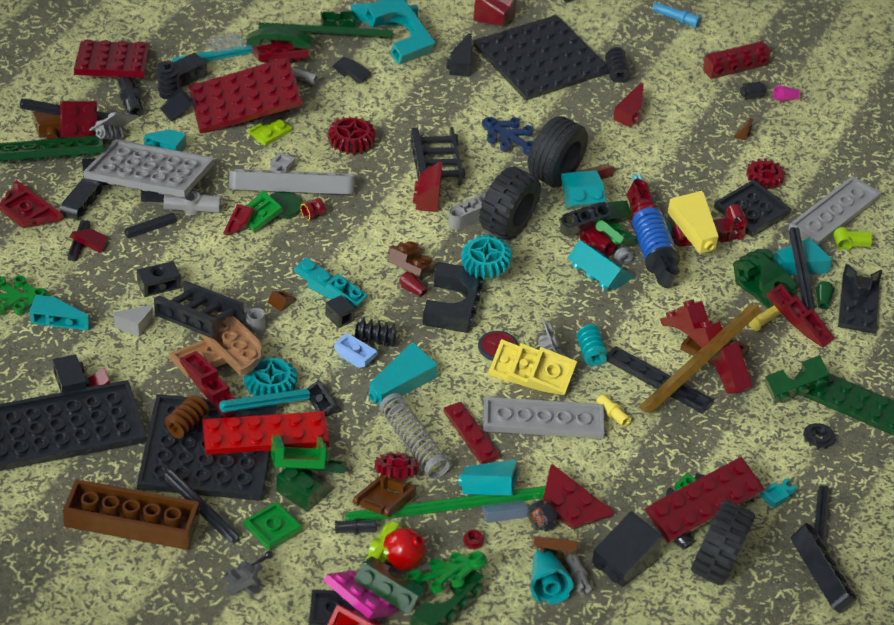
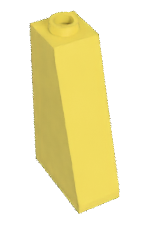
(694, 220)

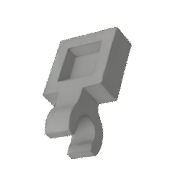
(282, 162)

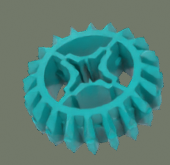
(486, 257)
(282, 373)

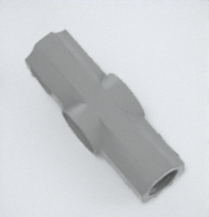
(192, 203)

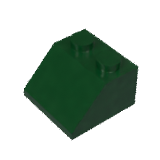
(302, 487)

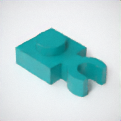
(778, 494)

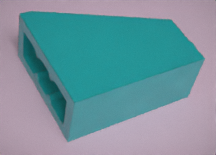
(816, 259)
(489, 478)

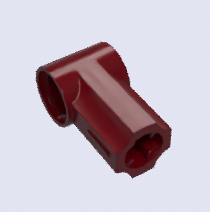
(598, 241)

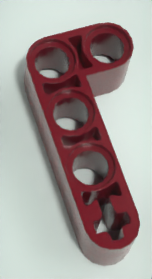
(728, 229)

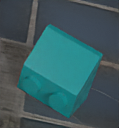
(582, 189)

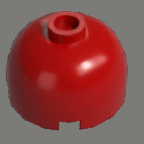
(405, 548)

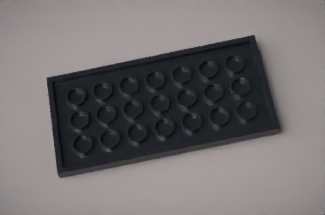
(69, 424)

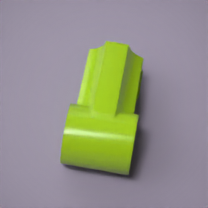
(847, 239)

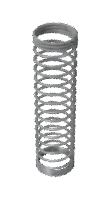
(398, 407)

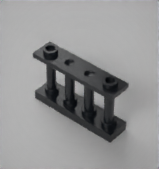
(420, 151)
(193, 319)

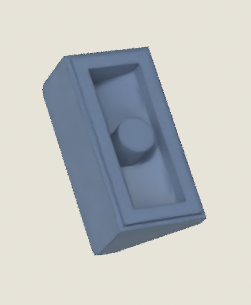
(505, 511)

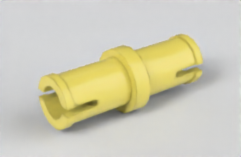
(614, 410)

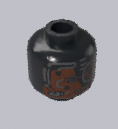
(542, 515)

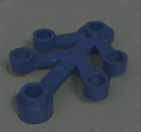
(491, 125)

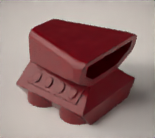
(494, 11)

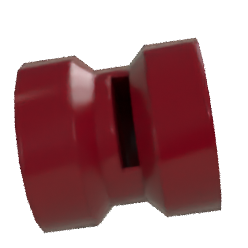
(314, 208)

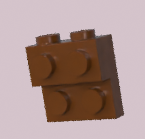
(410, 258)

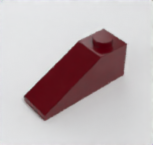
(629, 109)

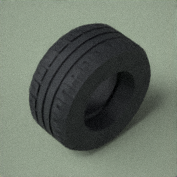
(557, 150)

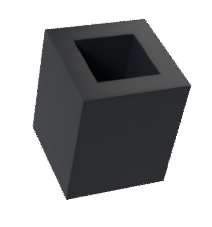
(340, 311)

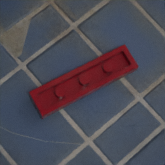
(471, 433)

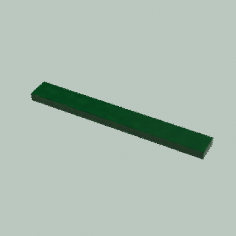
(331, 30)

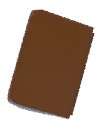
(744, 130)
(281, 299)

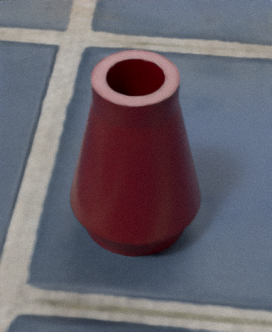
(412, 284)

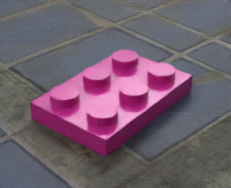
(358, 596)

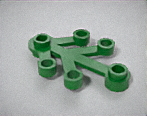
(13, 296)
(446, 570)

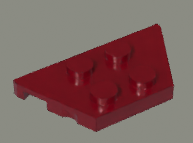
(27, 207)
(571, 501)

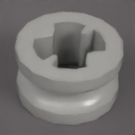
(623, 256)

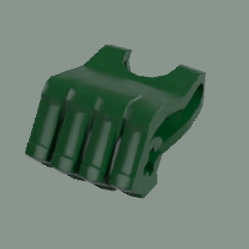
(759, 275)

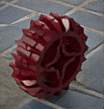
(351, 135)

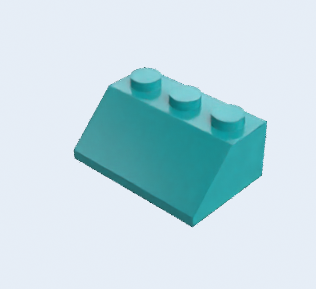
(598, 266)

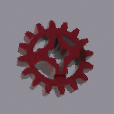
(766, 173)
(396, 466)

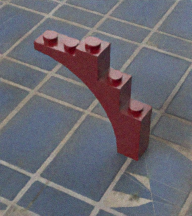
(728, 361)

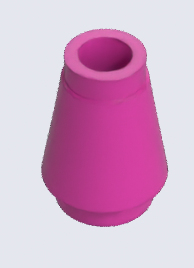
(785, 93)

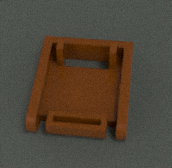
(382, 501)
(553, 543)

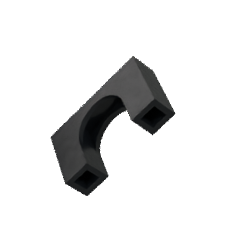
(454, 315)

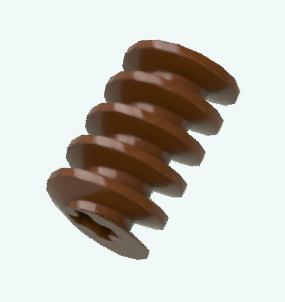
(186, 416)

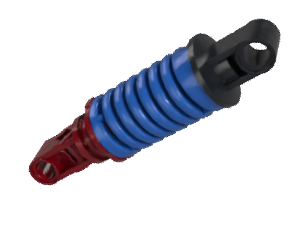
(653, 234)

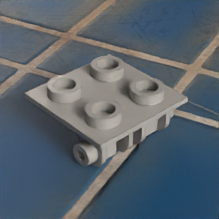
(112, 126)
(549, 341)

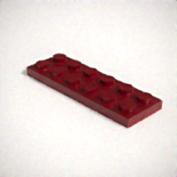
(700, 500)

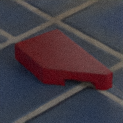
(239, 219)
(90, 239)

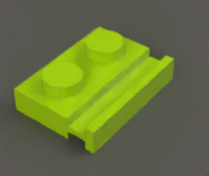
(270, 132)

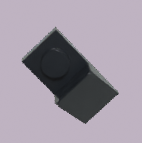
(176, 104)

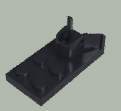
(859, 300)

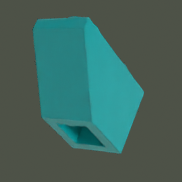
(166, 139)

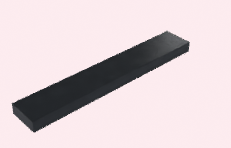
(655, 378)

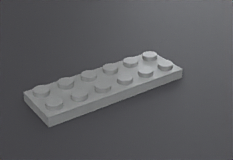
(835, 210)
(543, 417)

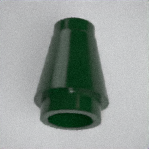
(824, 294)

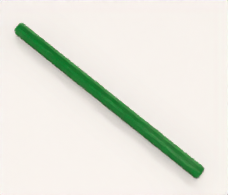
(450, 504)

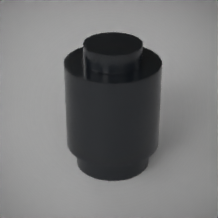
(753, 90)

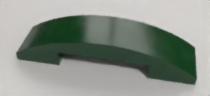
(298, 37)

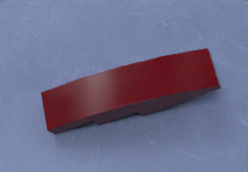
(797, 314)
(207, 380)

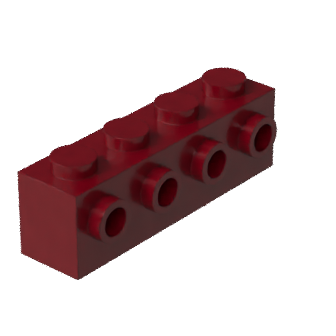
(736, 60)

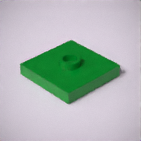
(272, 526)

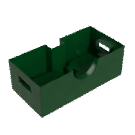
(343, 15)

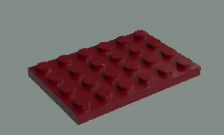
(244, 95)

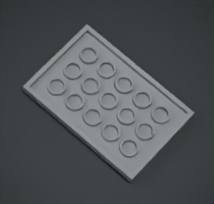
(149, 168)

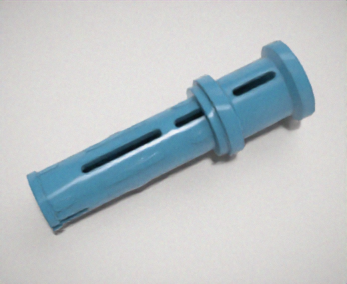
(683, 16)

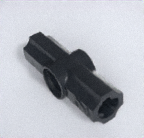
(130, 96)

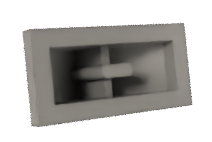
(134, 320)

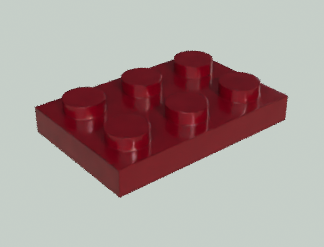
(265, 53)

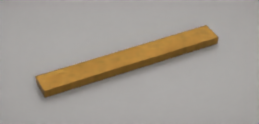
(700, 358)

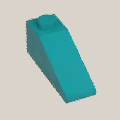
(54, 312)

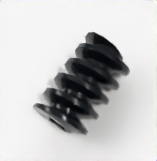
(617, 65)
(168, 78)
(377, 332)

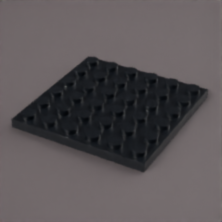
(541, 57)
(208, 475)

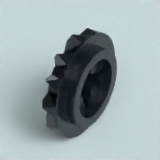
(821, 430)

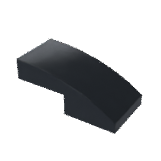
(350, 67)

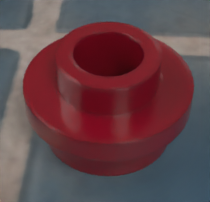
(471, 535)

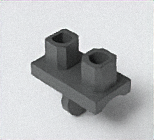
(243, 578)

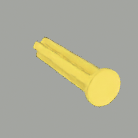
(764, 318)

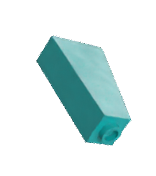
(404, 374)

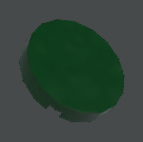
(289, 202)

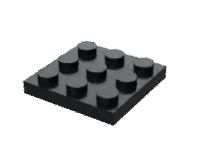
(758, 205)

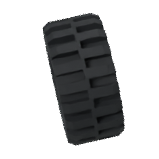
(510, 202)
(723, 542)

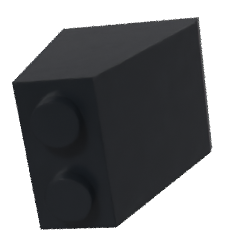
(628, 550)

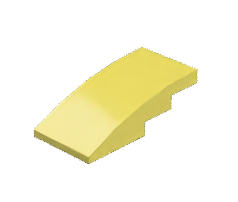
(532, 367)

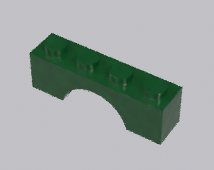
(448, 611)

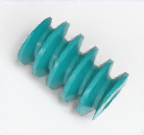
(592, 345)

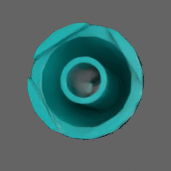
(549, 578)

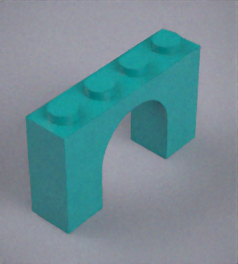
(398, 11)

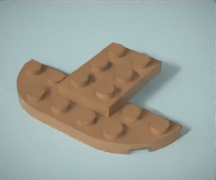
(231, 346)

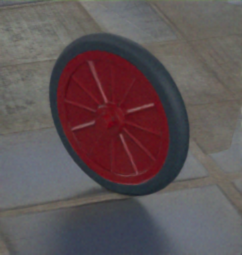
(490, 341)

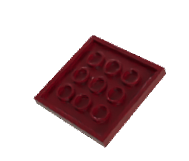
(111, 58)

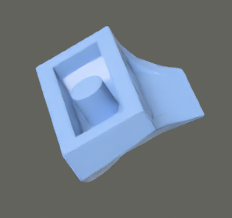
(354, 350)

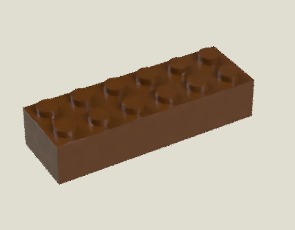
(131, 514)

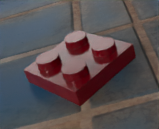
(77, 118)

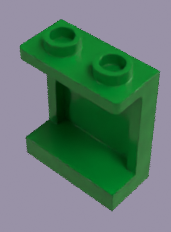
(298, 457)

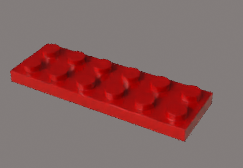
(256, 432)

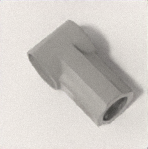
(254, 319)

